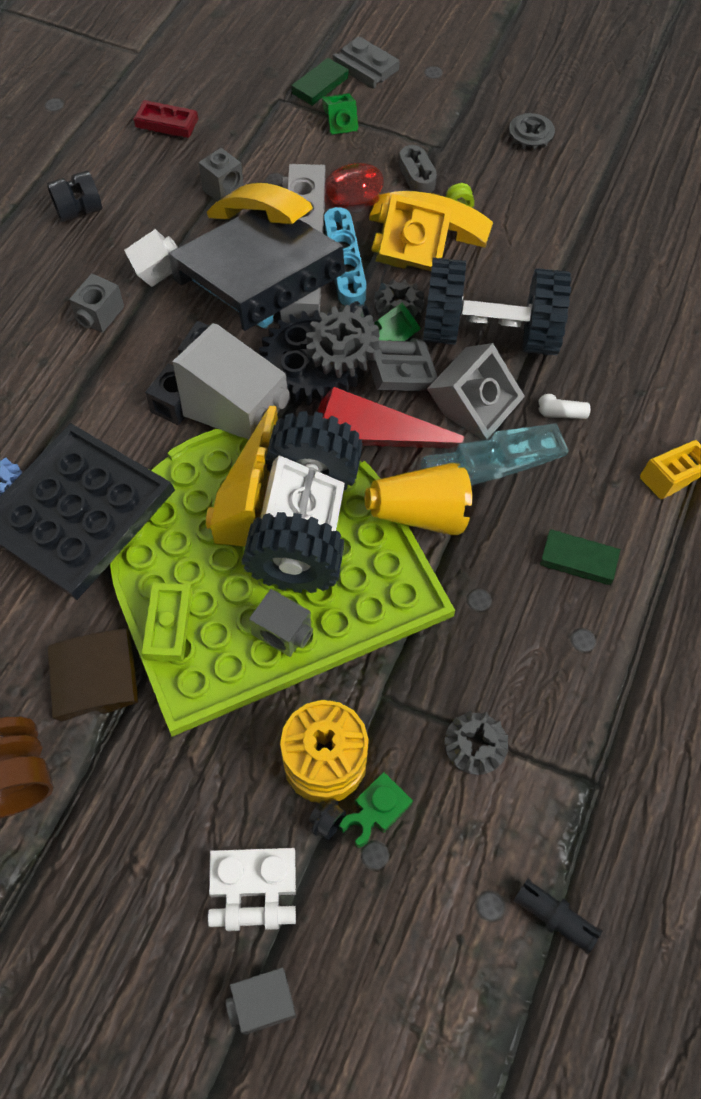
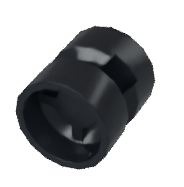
(64, 199)

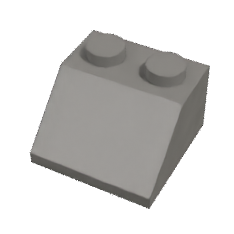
(477, 390)

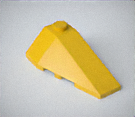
(244, 488)

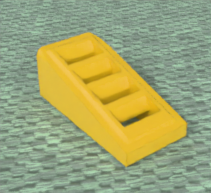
(673, 470)

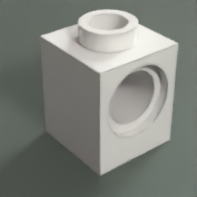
(151, 257)

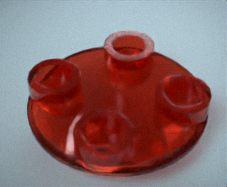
(354, 185)

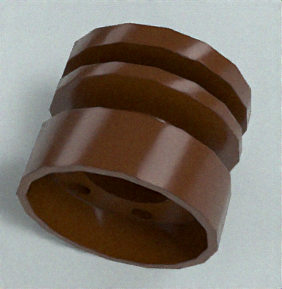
(23, 775)

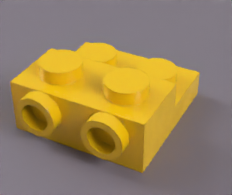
(411, 232)

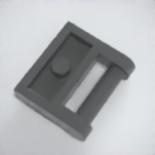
(408, 371)

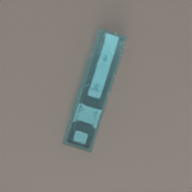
(505, 453)

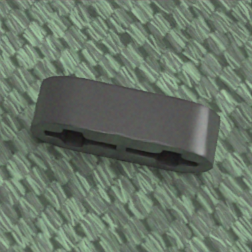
(412, 171)

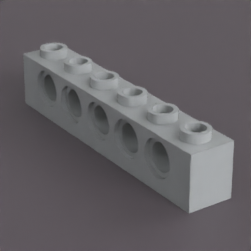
(310, 184)

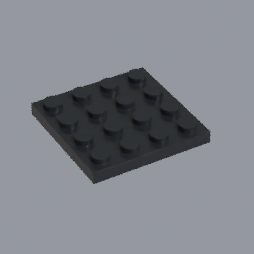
(77, 509)

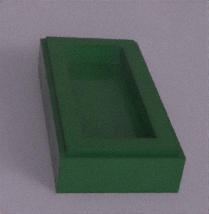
(320, 81)
(580, 557)

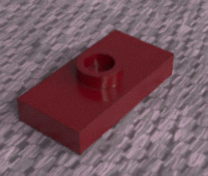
(166, 119)

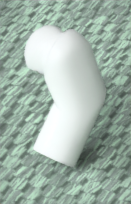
(555, 408)

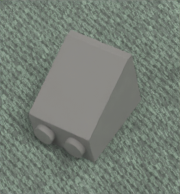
(227, 383)

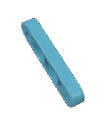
(351, 256)

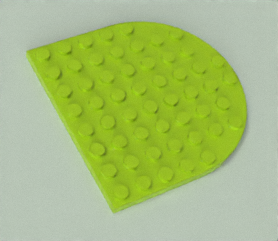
(379, 596)

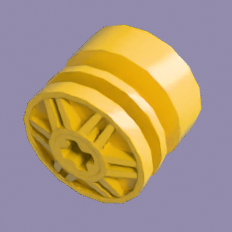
(324, 773)

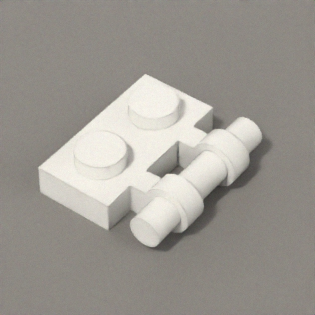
(252, 874)

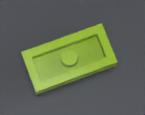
(167, 622)

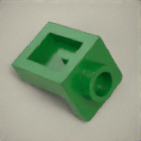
(341, 113)

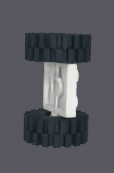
(543, 316)
(297, 534)

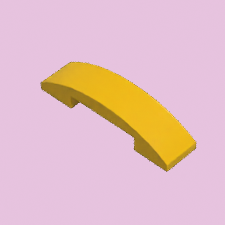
(279, 203)
(469, 223)

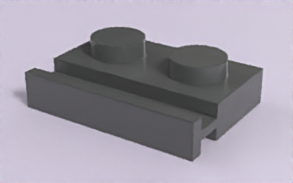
(367, 62)

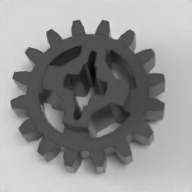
(342, 340)

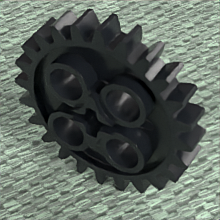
(289, 353)

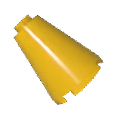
(424, 498)

